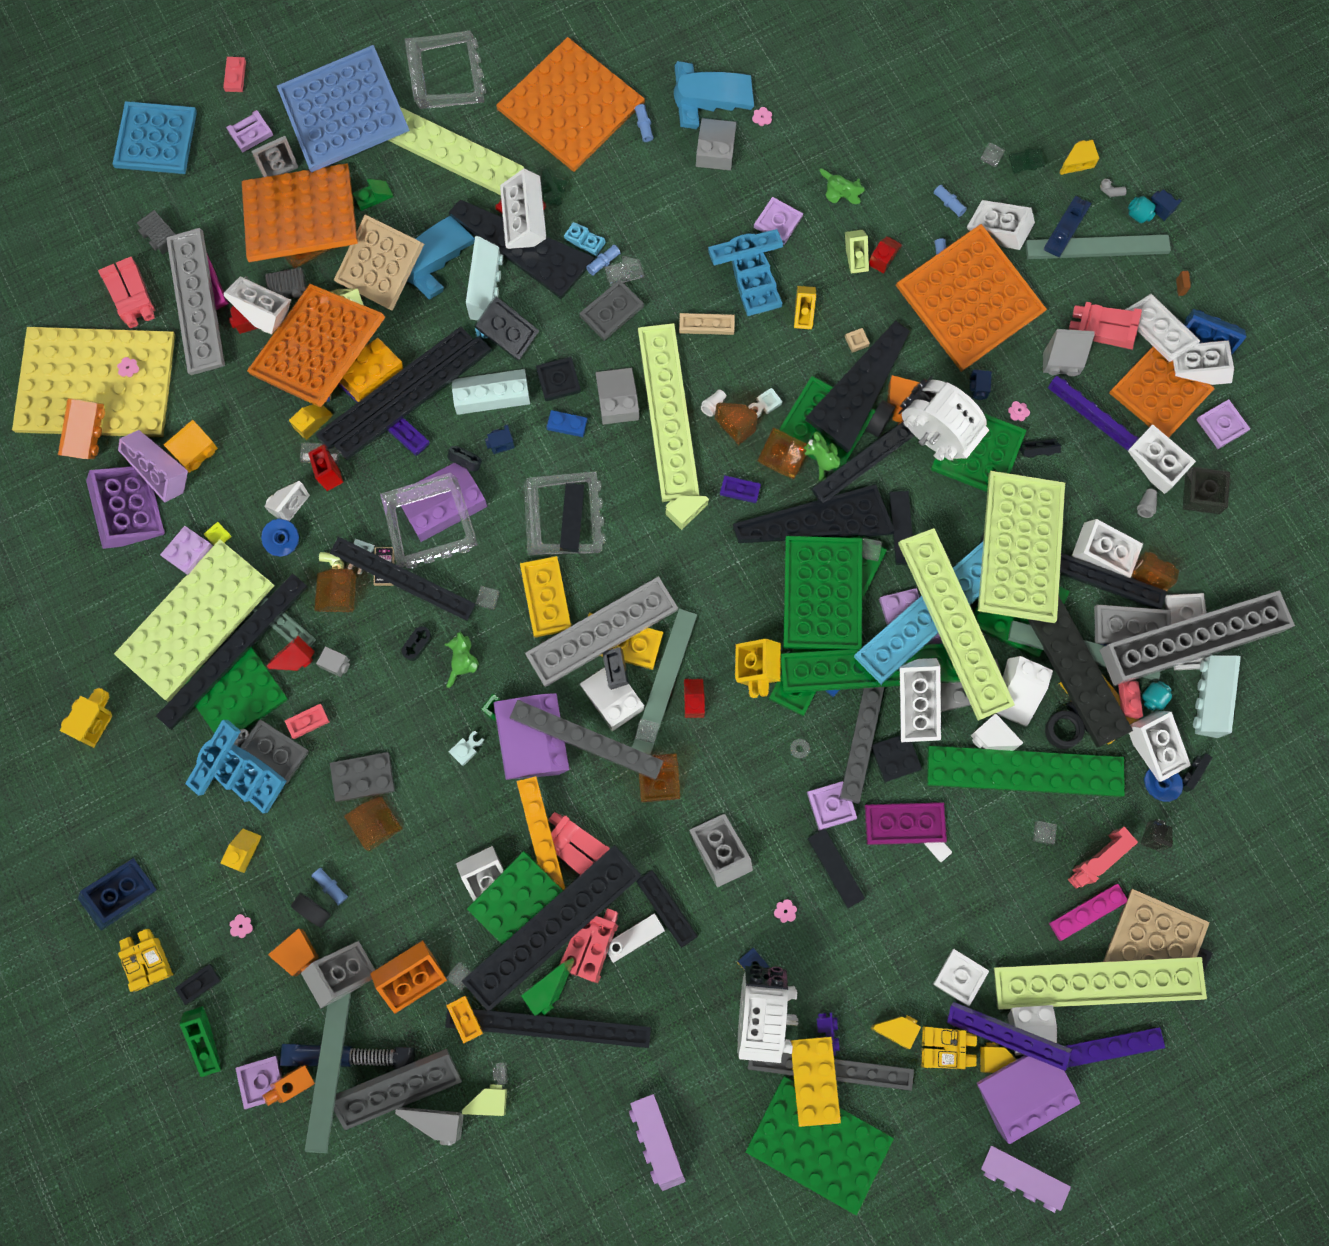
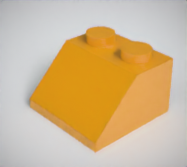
(191, 446)

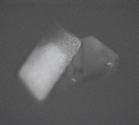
(626, 271)

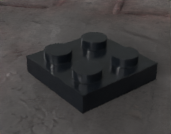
(558, 379)
(895, 758)

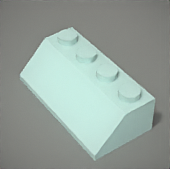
(483, 277)
(490, 391)
(1216, 696)

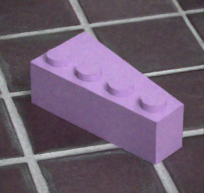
(154, 465)
(657, 1143)
(1025, 1178)

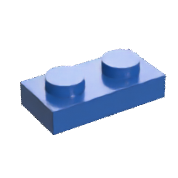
(567, 423)

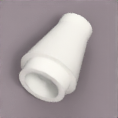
(709, 405)

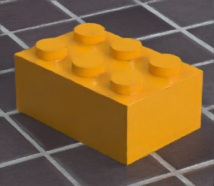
(371, 369)

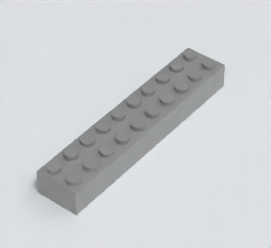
(1196, 637)

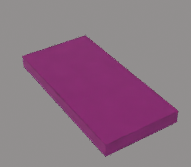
(905, 823)

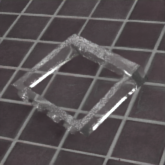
(416, 45)
(420, 491)
(532, 513)

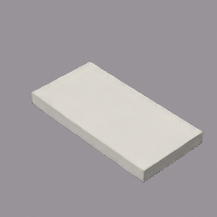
(1163, 329)
(1183, 608)

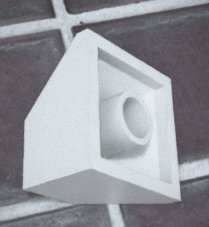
(287, 501)
(995, 735)

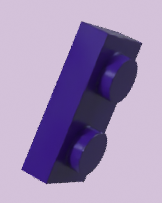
(740, 489)

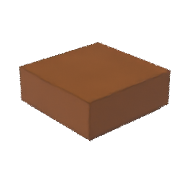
(1183, 283)

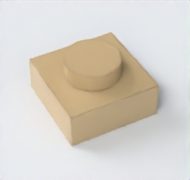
(857, 340)

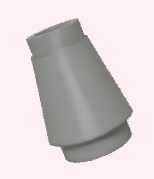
(1147, 505)

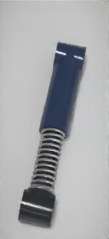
(309, 1056)

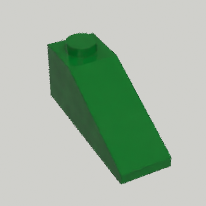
(548, 990)
(200, 1041)

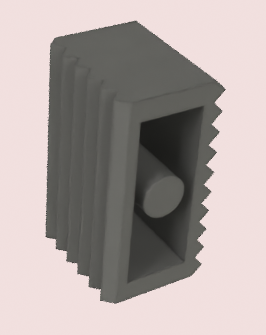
(156, 230)
(287, 283)

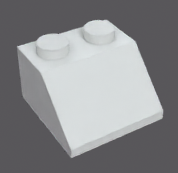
(480, 871)
(1036, 1020)

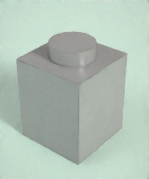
(333, 662)

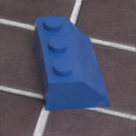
(1214, 329)

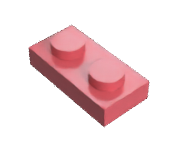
(234, 74)
(1130, 699)
(307, 721)

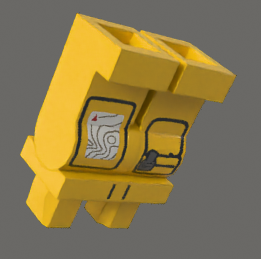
(144, 962)
(954, 1048)

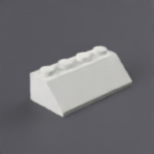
(523, 210)
(920, 700)

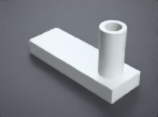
(634, 937)

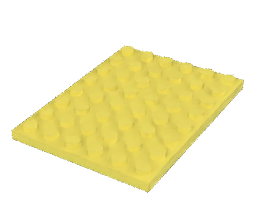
(84, 366)

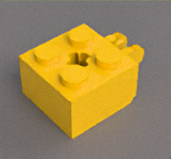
(757, 665)
(88, 718)

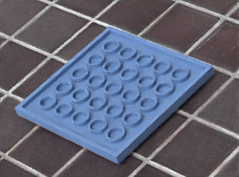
(342, 108)

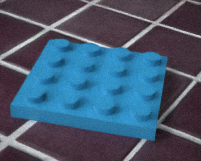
(155, 137)

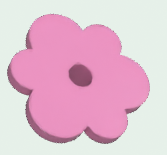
(762, 116)
(125, 364)
(1018, 415)
(786, 905)
(235, 924)

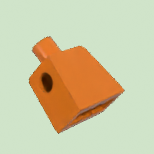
(898, 391)
(295, 953)
(296, 1082)

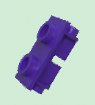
(828, 1025)

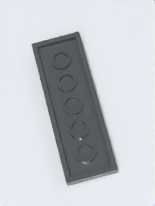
(396, 1089)

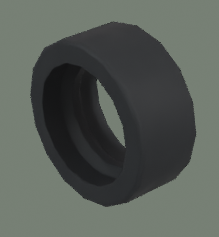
(880, 418)
(1075, 719)
(310, 910)

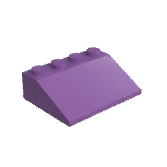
(123, 506)
(440, 511)
(524, 749)
(1026, 1096)

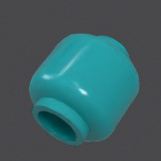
(1141, 209)
(1157, 696)

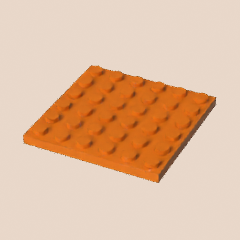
(570, 104)
(298, 213)
(971, 297)
(316, 345)

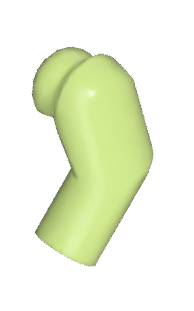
(335, 562)

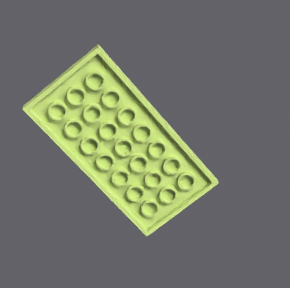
(1022, 547)
(194, 620)

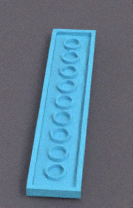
(915, 625)

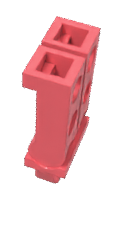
(128, 306)
(1110, 325)
(568, 832)
(1088, 870)
(591, 946)

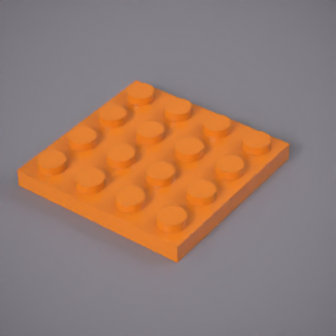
(1158, 395)

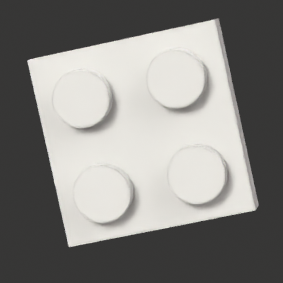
(960, 977)

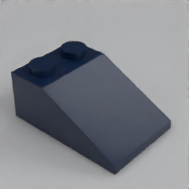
(116, 894)

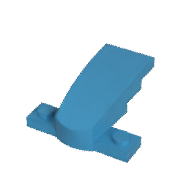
(709, 92)
(441, 244)
(751, 268)
(235, 770)

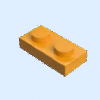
(464, 1019)

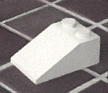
(1004, 222)
(259, 305)
(1206, 363)
(1160, 459)
(1107, 548)
(1027, 686)
(614, 705)
(1160, 744)

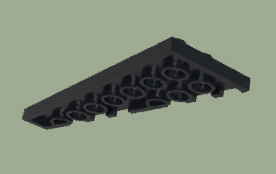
(548, 263)
(851, 399)
(842, 516)

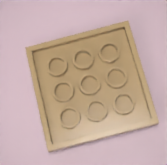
(379, 262)
(1154, 931)

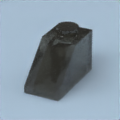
(1157, 835)

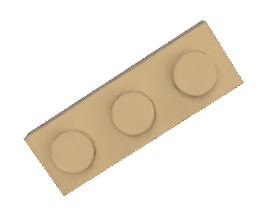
(706, 324)

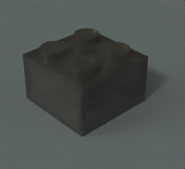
(1206, 490)

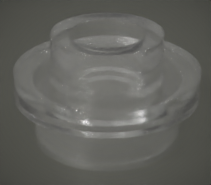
(799, 742)

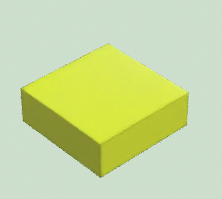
(217, 532)

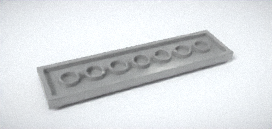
(195, 301)
(601, 631)

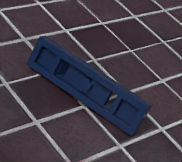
(1067, 226)

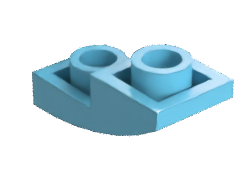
(584, 239)

